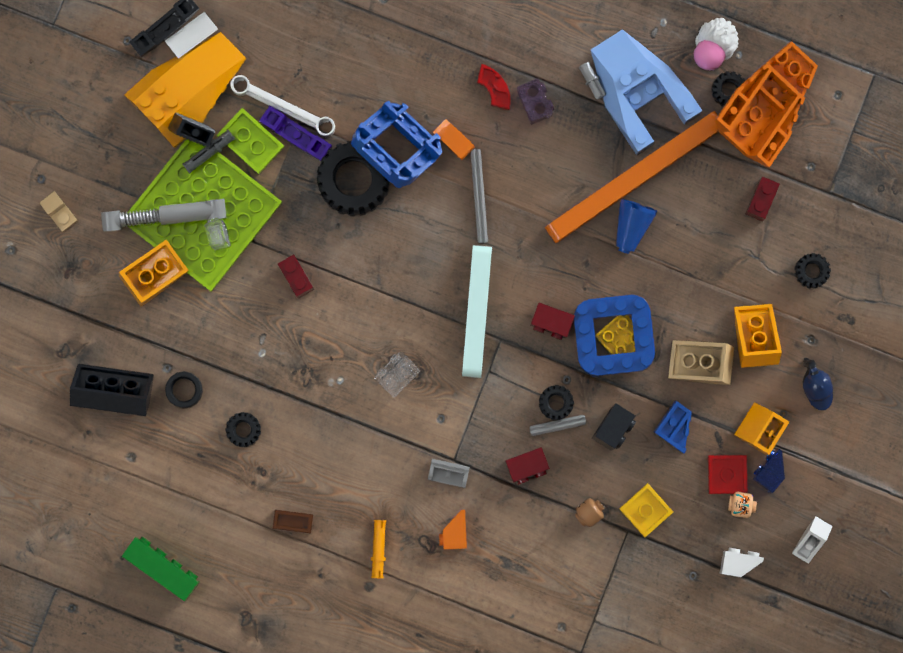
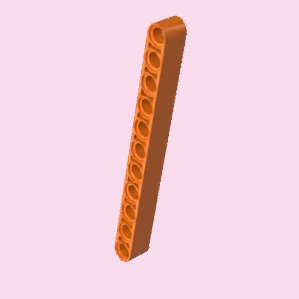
(633, 178)

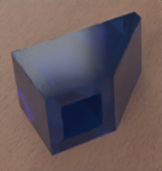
(772, 472)

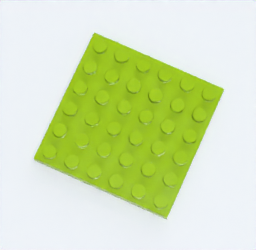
(246, 205)

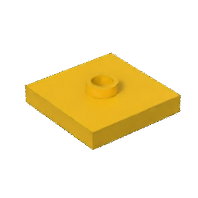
(646, 510)

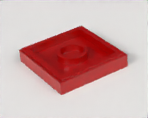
(727, 474)

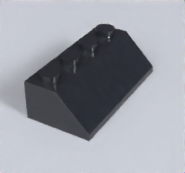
(111, 390)

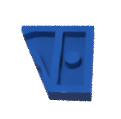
(675, 426)

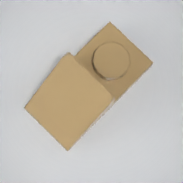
(58, 211)

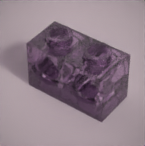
(530, 102)

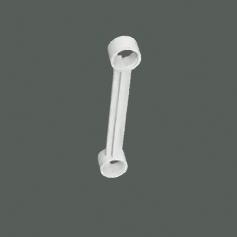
(282, 106)

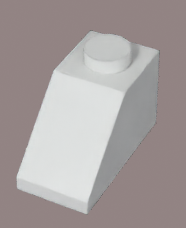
(812, 540)

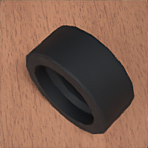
(169, 389)

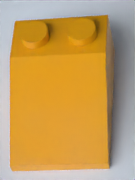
(153, 273)
(757, 336)

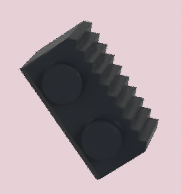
(191, 130)

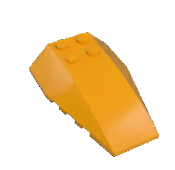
(187, 84)

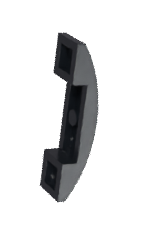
(164, 27)

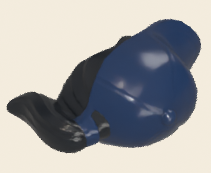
(817, 386)

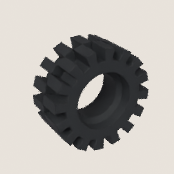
(720, 81)
(812, 259)
(547, 410)
(231, 429)

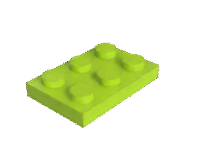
(252, 141)

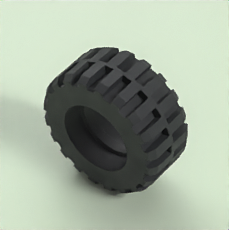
(334, 197)

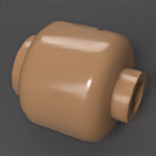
(589, 512)

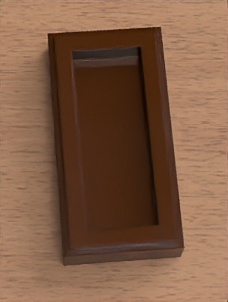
(292, 521)

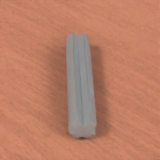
(557, 425)

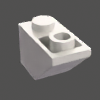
(739, 564)

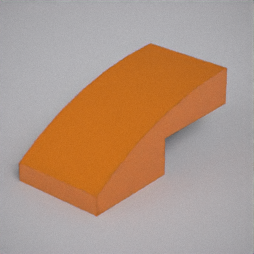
(454, 139)

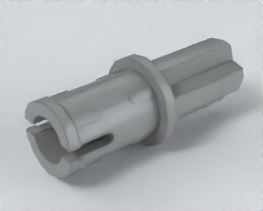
(592, 80)

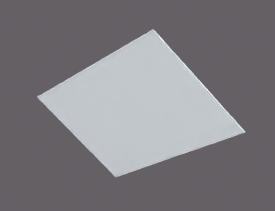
(191, 35)

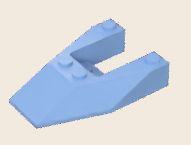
(633, 79)

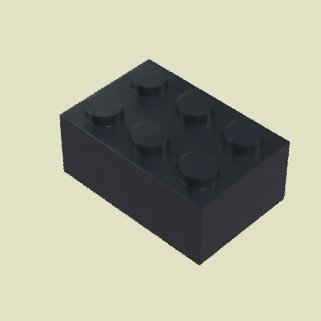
(613, 427)

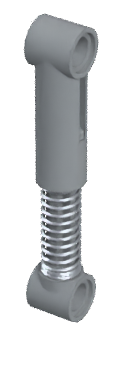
(165, 215)

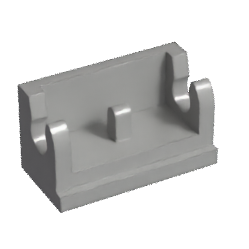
(448, 473)

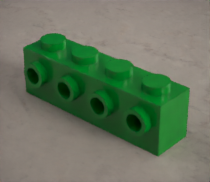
(160, 568)

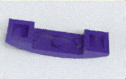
(295, 133)

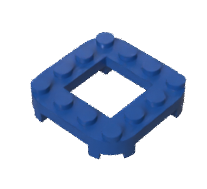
(374, 126)
(614, 363)

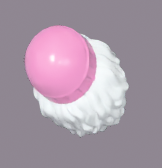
(715, 44)

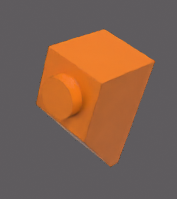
(454, 533)

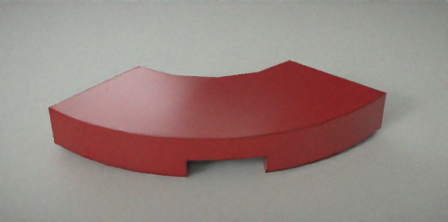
(495, 86)

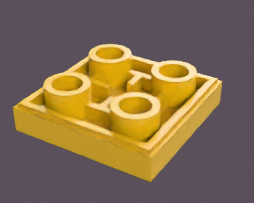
(618, 336)

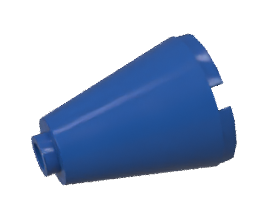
(632, 224)

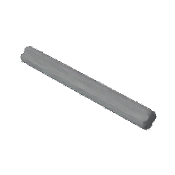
(479, 198)

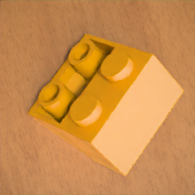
(761, 428)

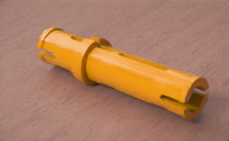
(378, 549)

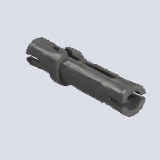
(214, 147)

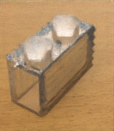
(217, 234)

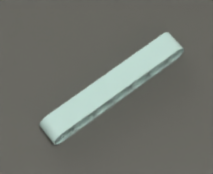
(477, 311)

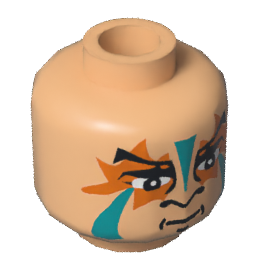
(742, 505)

